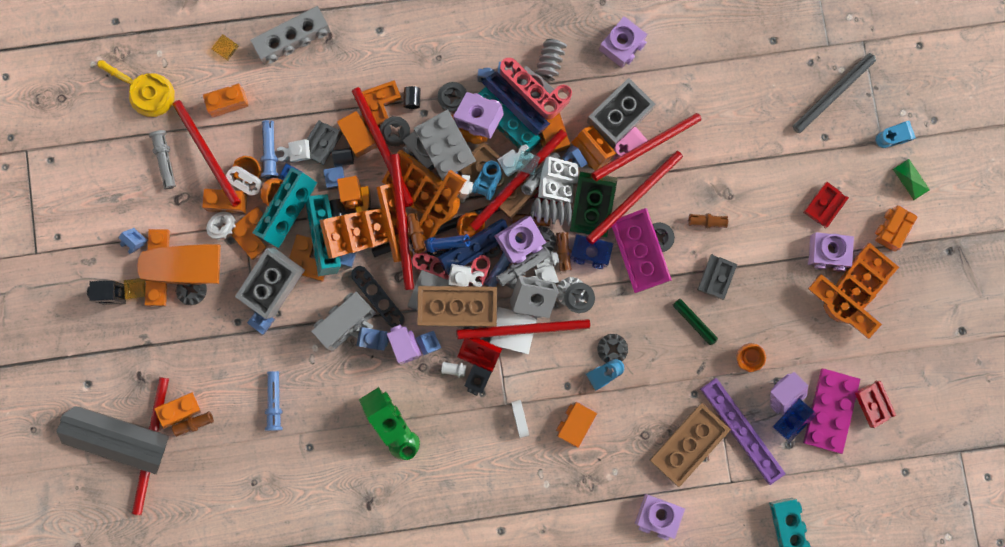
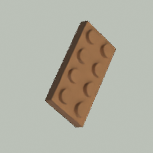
(517, 199)
(457, 306)
(690, 445)

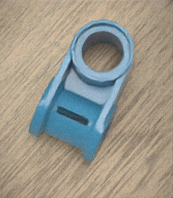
(896, 135)
(486, 183)
(604, 374)

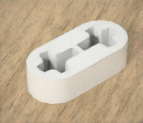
(246, 176)
(520, 418)

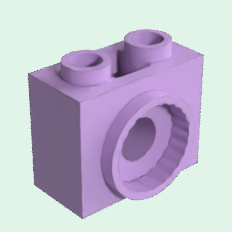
(623, 53)
(473, 106)
(531, 241)
(821, 257)
(404, 344)
(787, 392)
(666, 526)

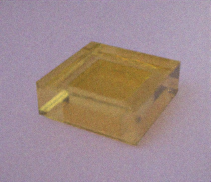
(225, 47)
(134, 288)

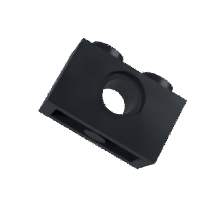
(106, 292)

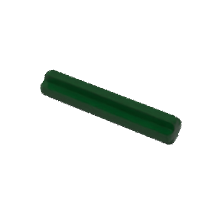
(695, 322)

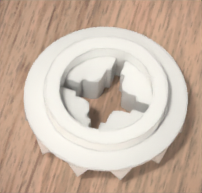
(218, 220)
(562, 287)

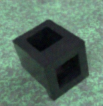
(477, 372)

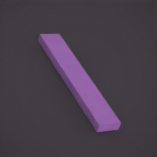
(742, 431)

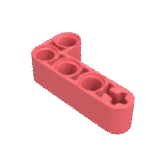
(533, 86)
(427, 258)

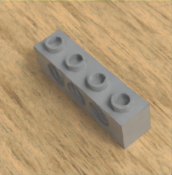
(293, 26)

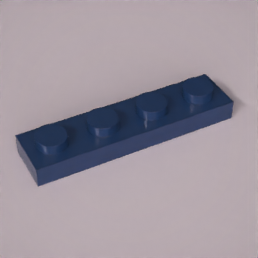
(516, 103)
(479, 244)

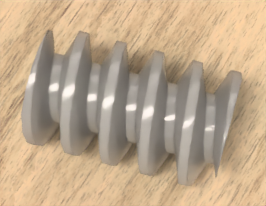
(549, 59)
(551, 211)

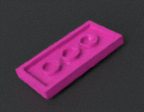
(641, 251)
(833, 410)

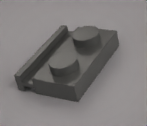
(322, 141)
(717, 277)

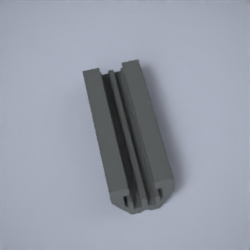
(112, 438)

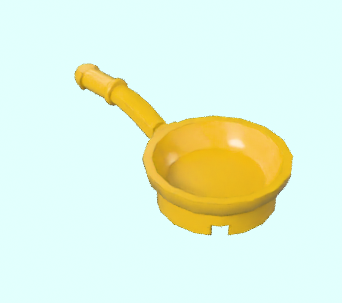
(148, 93)

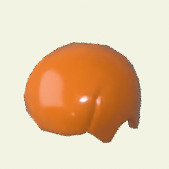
(249, 164)
(269, 189)
(463, 224)
(751, 357)

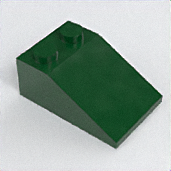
(592, 203)

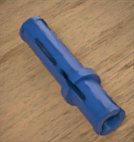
(434, 244)

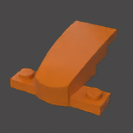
(430, 194)
(364, 229)
(175, 265)
(856, 290)

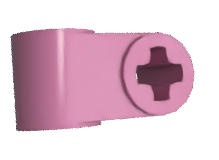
(630, 141)

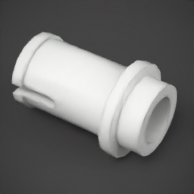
(549, 261)
(454, 369)

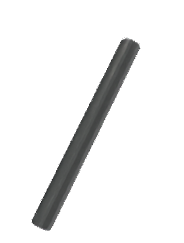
(834, 93)

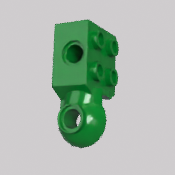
(389, 424)

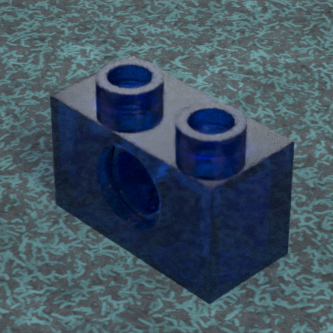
(602, 248)
(794, 420)

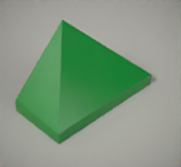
(911, 179)

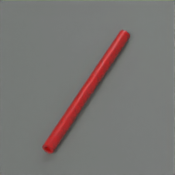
(378, 138)
(645, 147)
(206, 153)
(516, 182)
(634, 197)
(401, 222)
(523, 329)
(154, 425)

